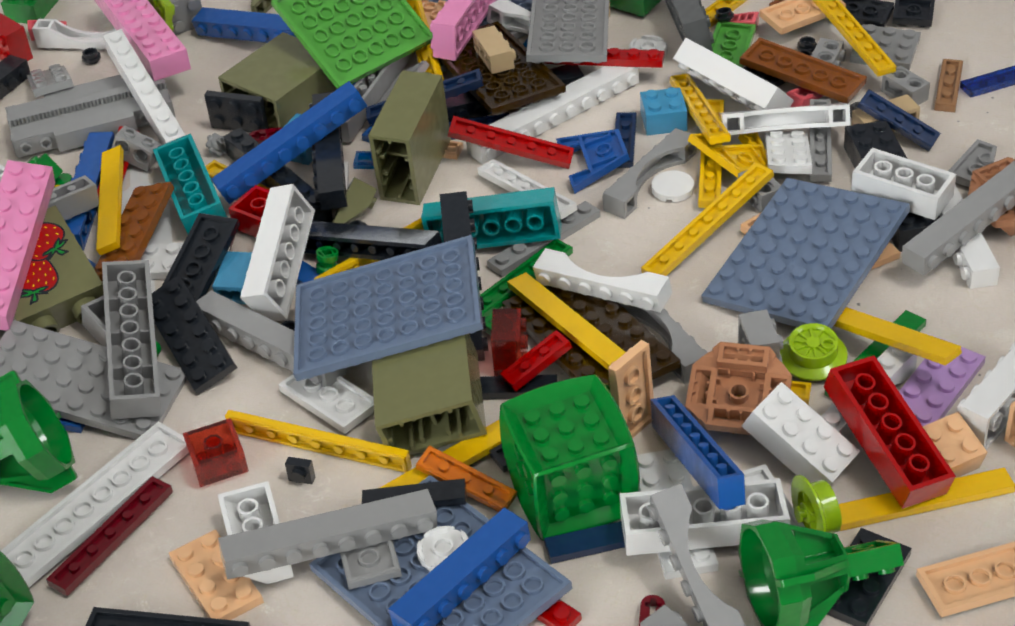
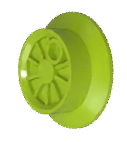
(812, 352)
(815, 505)

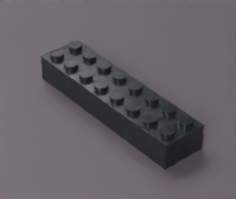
(857, 143)

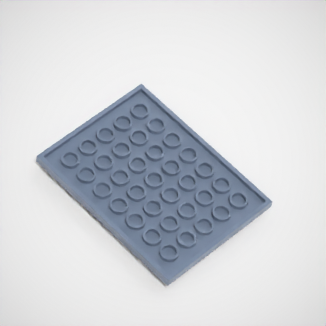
(806, 253)
(386, 308)
(509, 598)

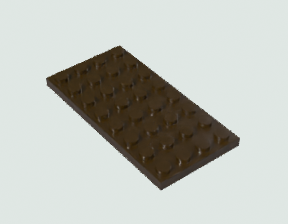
(509, 88)
(610, 320)

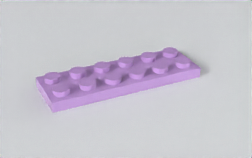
(937, 387)

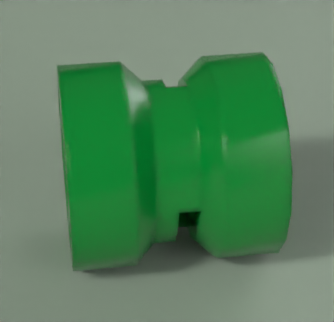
(326, 258)

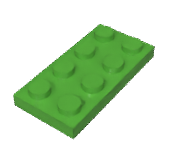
(732, 40)

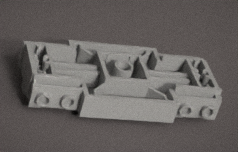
(69, 115)

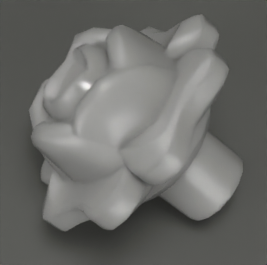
(216, 144)

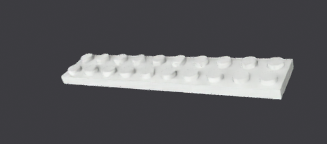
(94, 502)

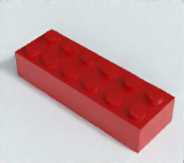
(889, 432)

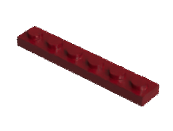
(109, 536)

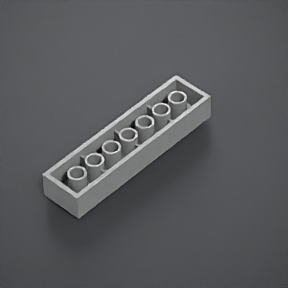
(130, 340)

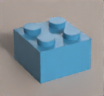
(663, 111)

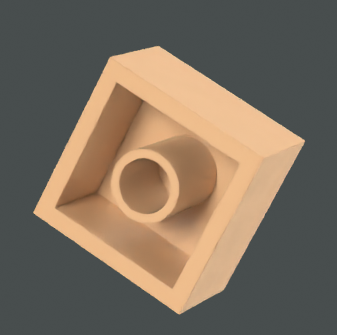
(957, 443)

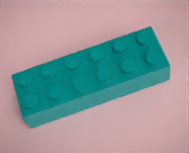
(192, 184)
(506, 218)

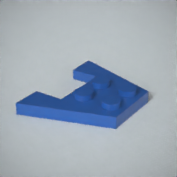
(602, 154)

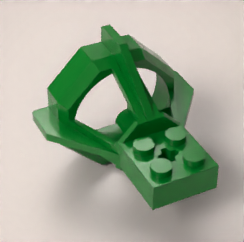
(32, 439)
(804, 574)

